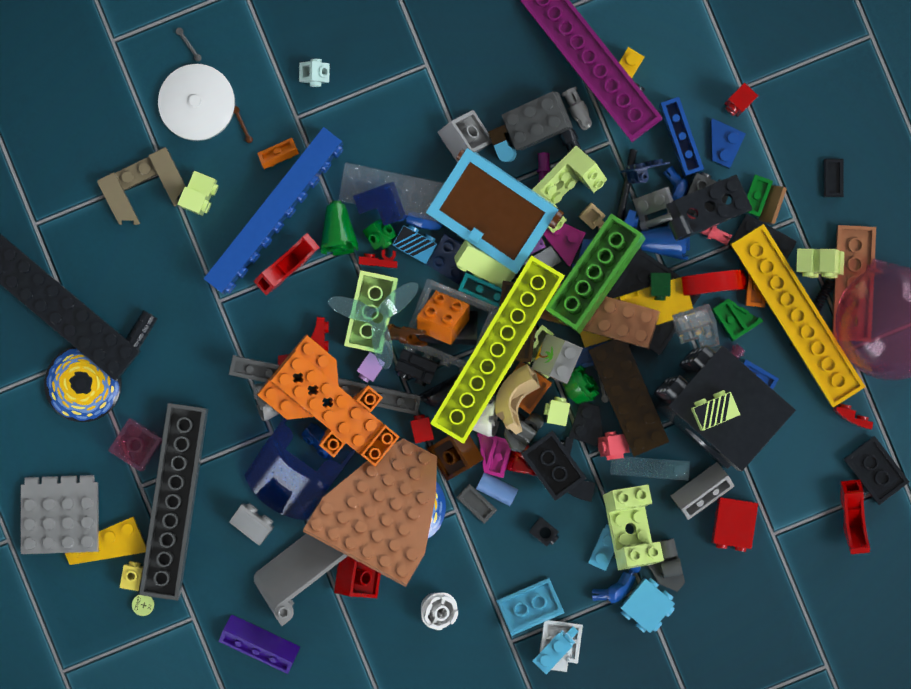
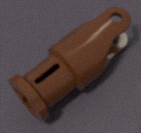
(406, 335)

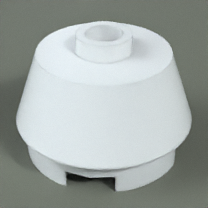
(439, 610)

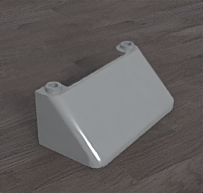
(293, 572)

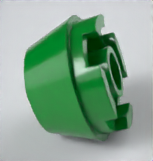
(581, 387)

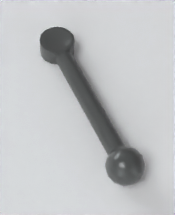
(179, 31)

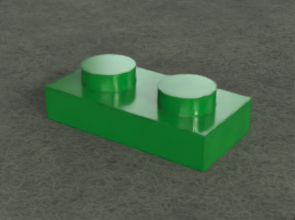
(758, 194)

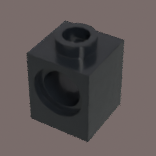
(535, 531)

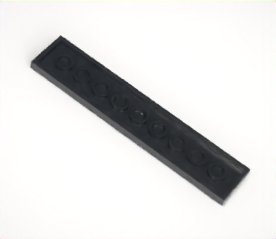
(64, 311)

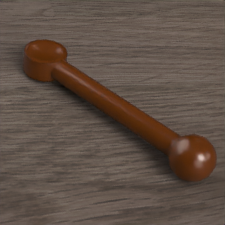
(249, 139)

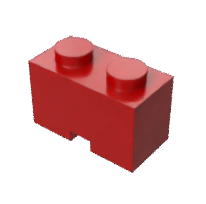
(740, 100)

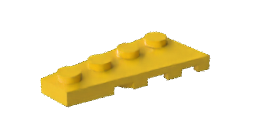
(114, 542)

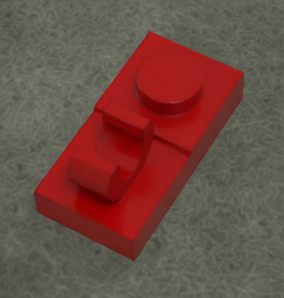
(370, 260)

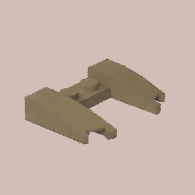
(115, 184)

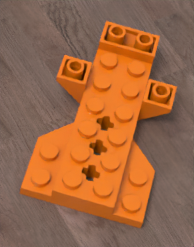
(346, 417)

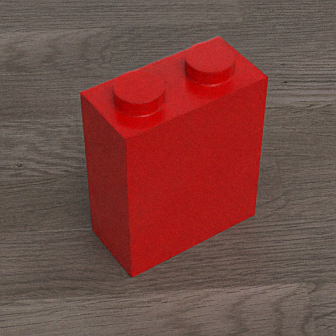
(734, 524)

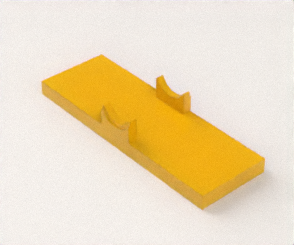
(672, 305)

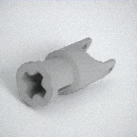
(577, 108)

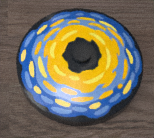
(79, 387)

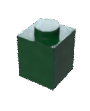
(660, 286)

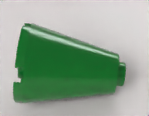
(338, 231)

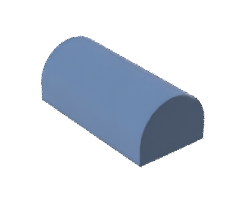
(497, 489)

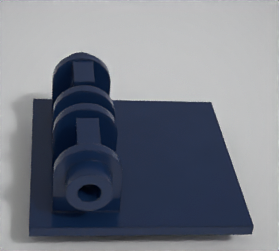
(639, 173)
(443, 259)

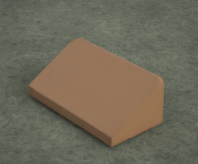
(772, 204)

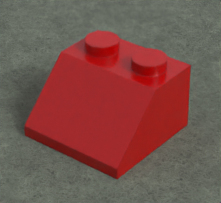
(356, 579)

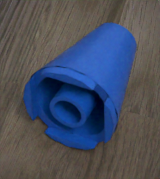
(662, 242)

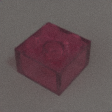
(136, 444)

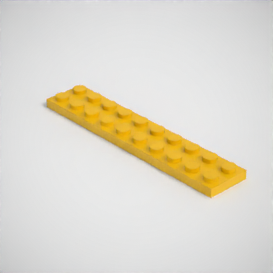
(798, 315)

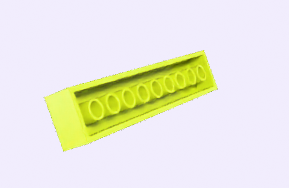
(497, 349)

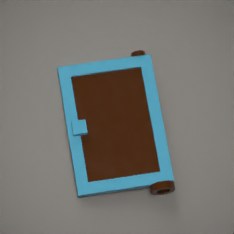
(493, 210)

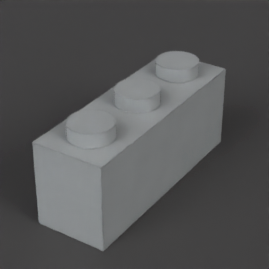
(702, 491)

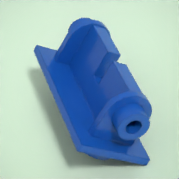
(312, 436)

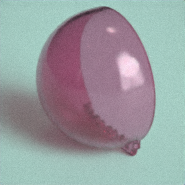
(876, 321)

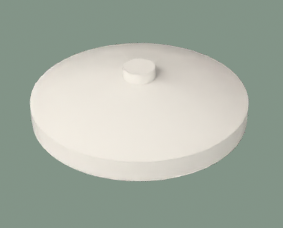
(196, 102)

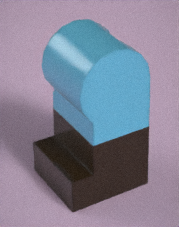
(502, 144)

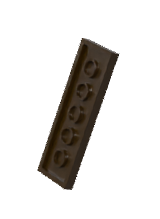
(628, 396)

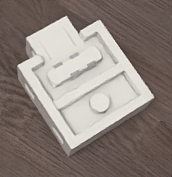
(550, 630)

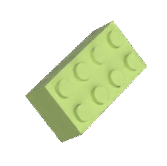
(372, 291)

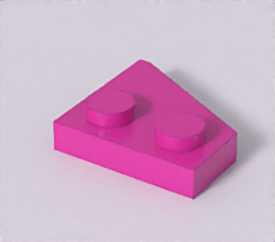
(565, 242)
(495, 454)

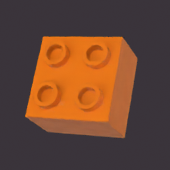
(443, 317)

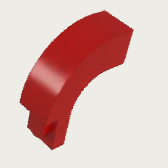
(713, 282)

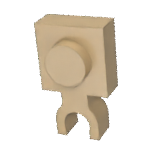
(592, 216)

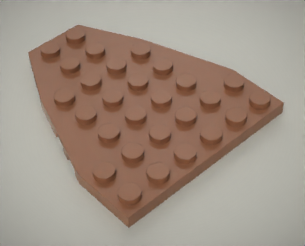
(382, 512)

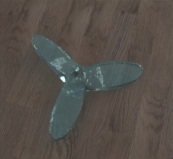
(390, 306)

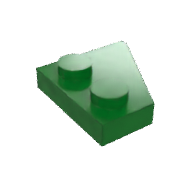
(735, 319)

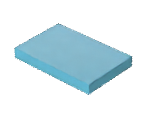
(530, 606)

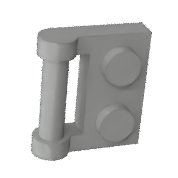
(652, 203)

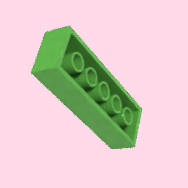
(595, 273)

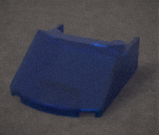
(288, 482)

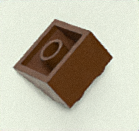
(455, 456)

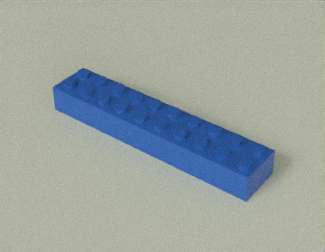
(274, 211)

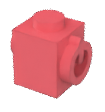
(613, 445)

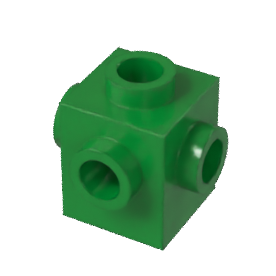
(380, 235)

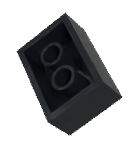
(553, 465)

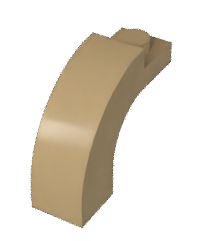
(511, 393)

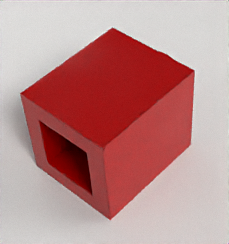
(422, 429)

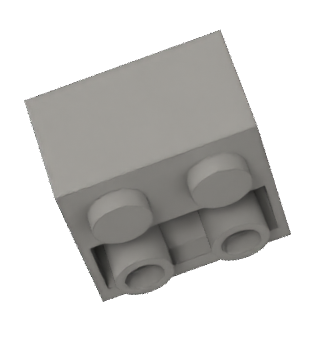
(251, 523)

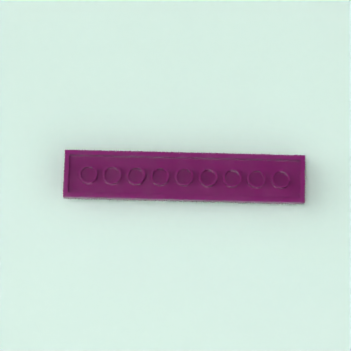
(595, 65)

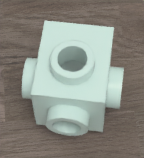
(318, 72)

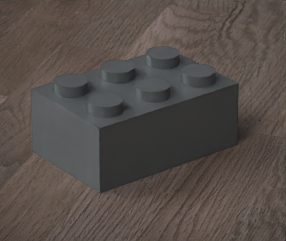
(537, 121)

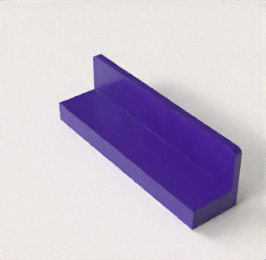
(259, 644)

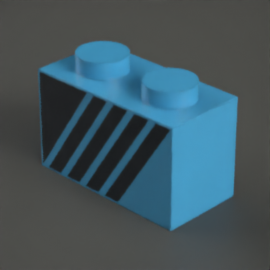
(414, 244)

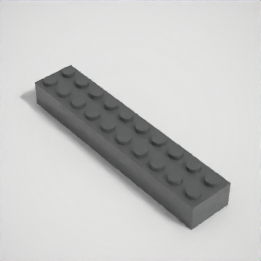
(173, 501)

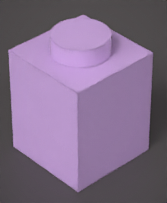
(369, 368)

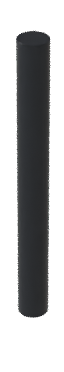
(626, 187)

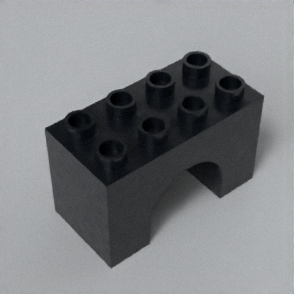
(738, 438)

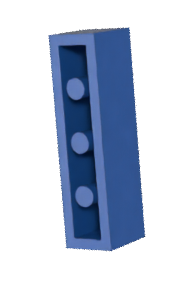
(681, 137)

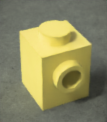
(131, 576)

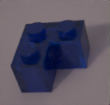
(383, 198)

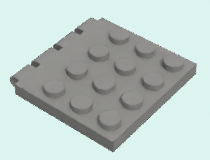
(59, 515)

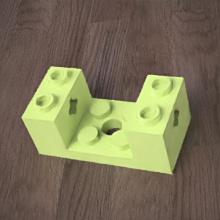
(563, 177)
(628, 507)

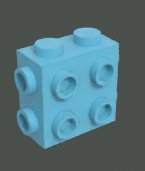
(647, 605)

